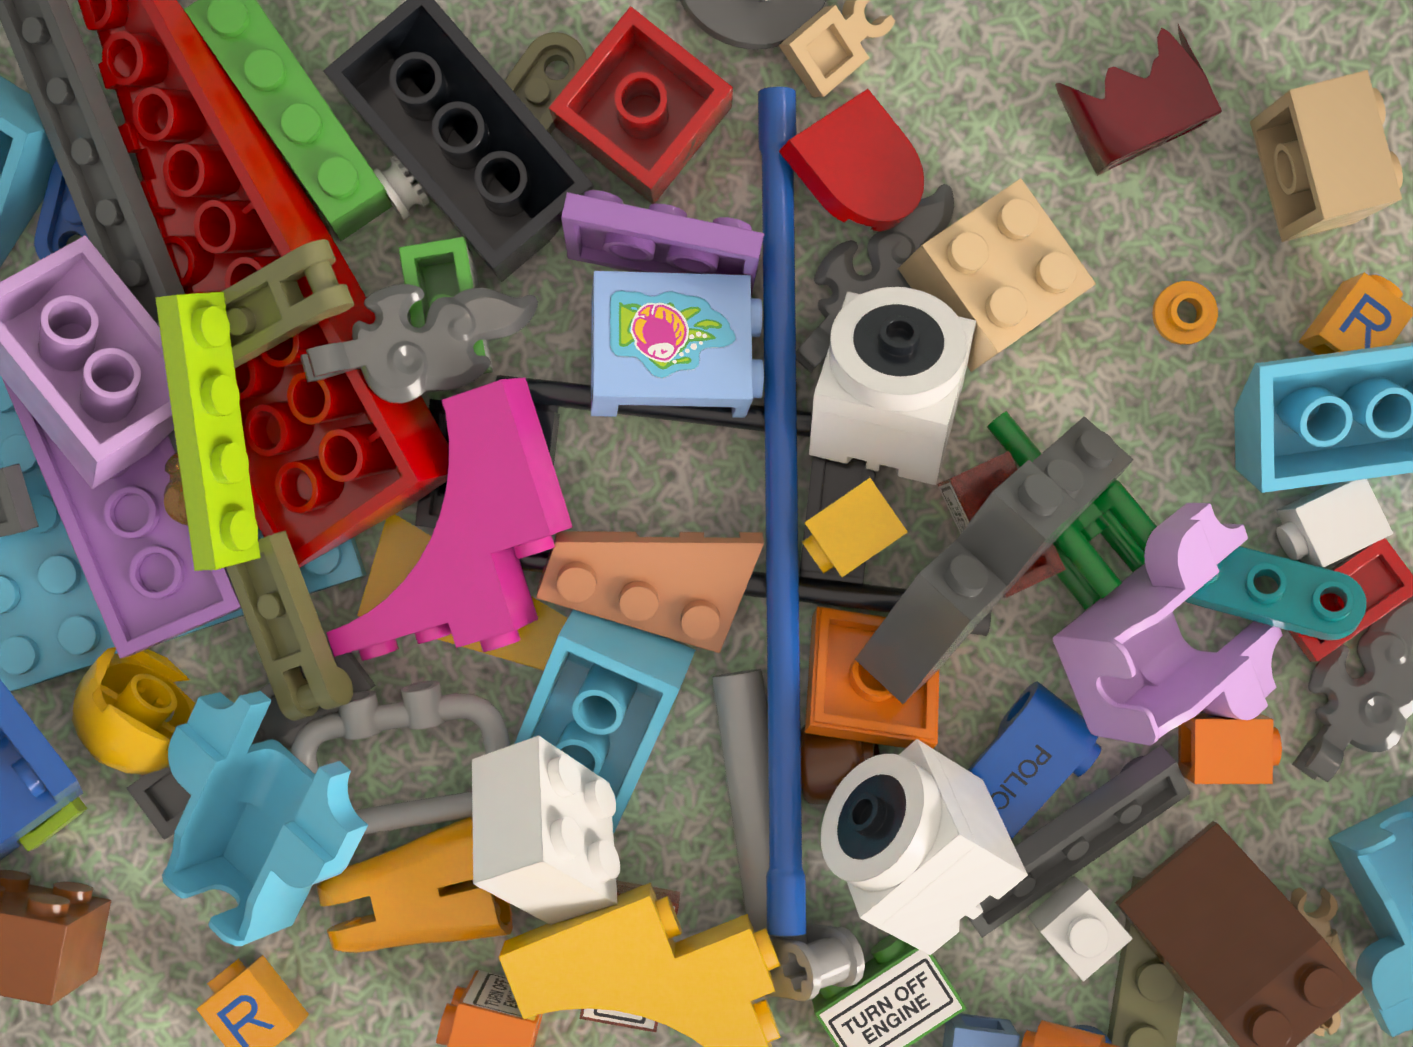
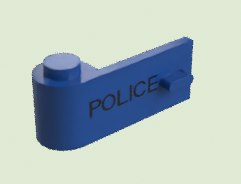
(1034, 754)

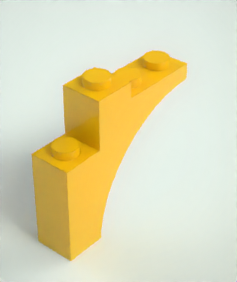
(631, 965)

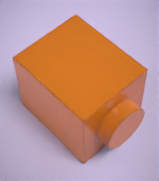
(1228, 750)

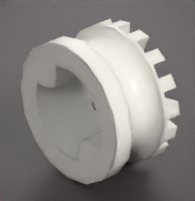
(400, 188)

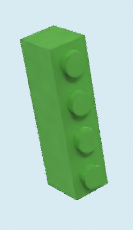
(292, 112)

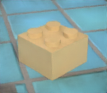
(1327, 156)
(1000, 268)

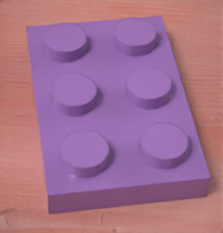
(656, 239)

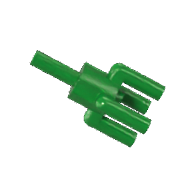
(1112, 515)

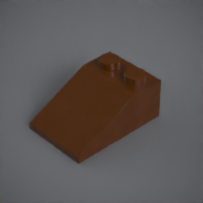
(1238, 944)

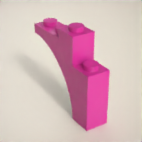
(495, 510)

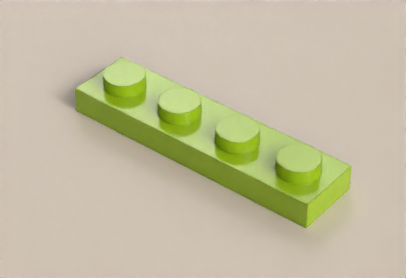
(208, 429)

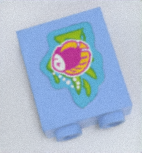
(674, 341)

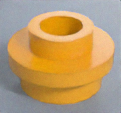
(1167, 319)

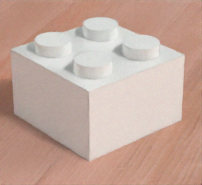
(543, 831)

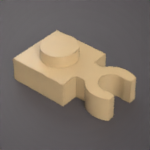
(829, 45)

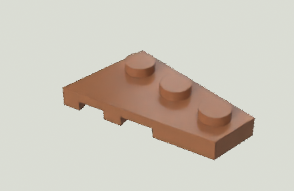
(656, 584)

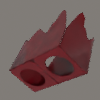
(1140, 108)

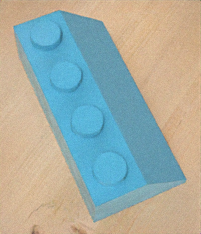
(1326, 418)

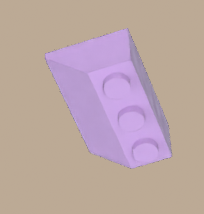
(85, 360)

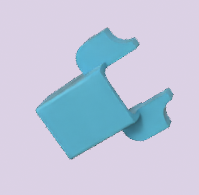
(254, 819)
(1380, 869)

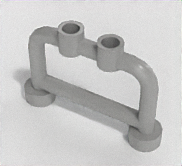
(421, 709)

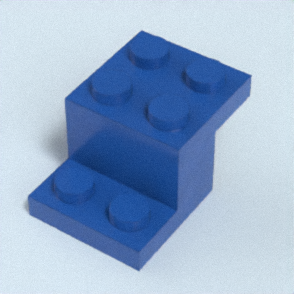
(32, 775)

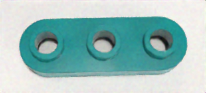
(1296, 601)

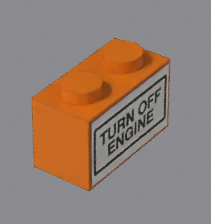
(486, 1016)

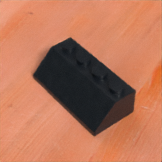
(459, 133)

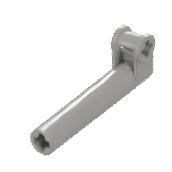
(825, 952)

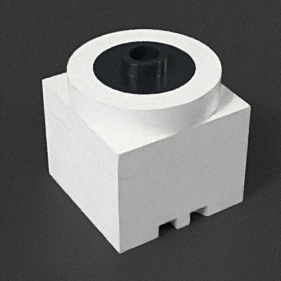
(891, 382)
(918, 844)

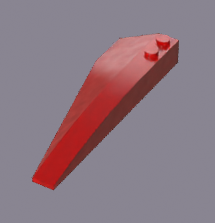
(320, 451)

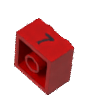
(641, 105)

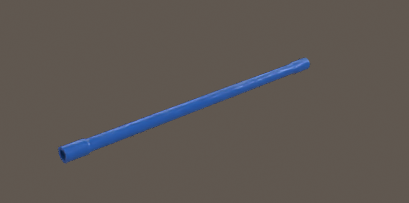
(785, 875)

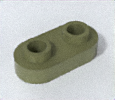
(529, 75)

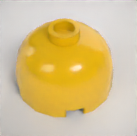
(124, 710)

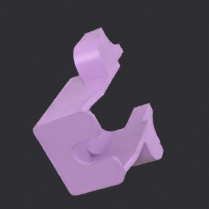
(1129, 656)

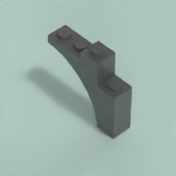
(990, 557)

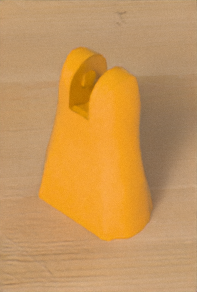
(416, 895)

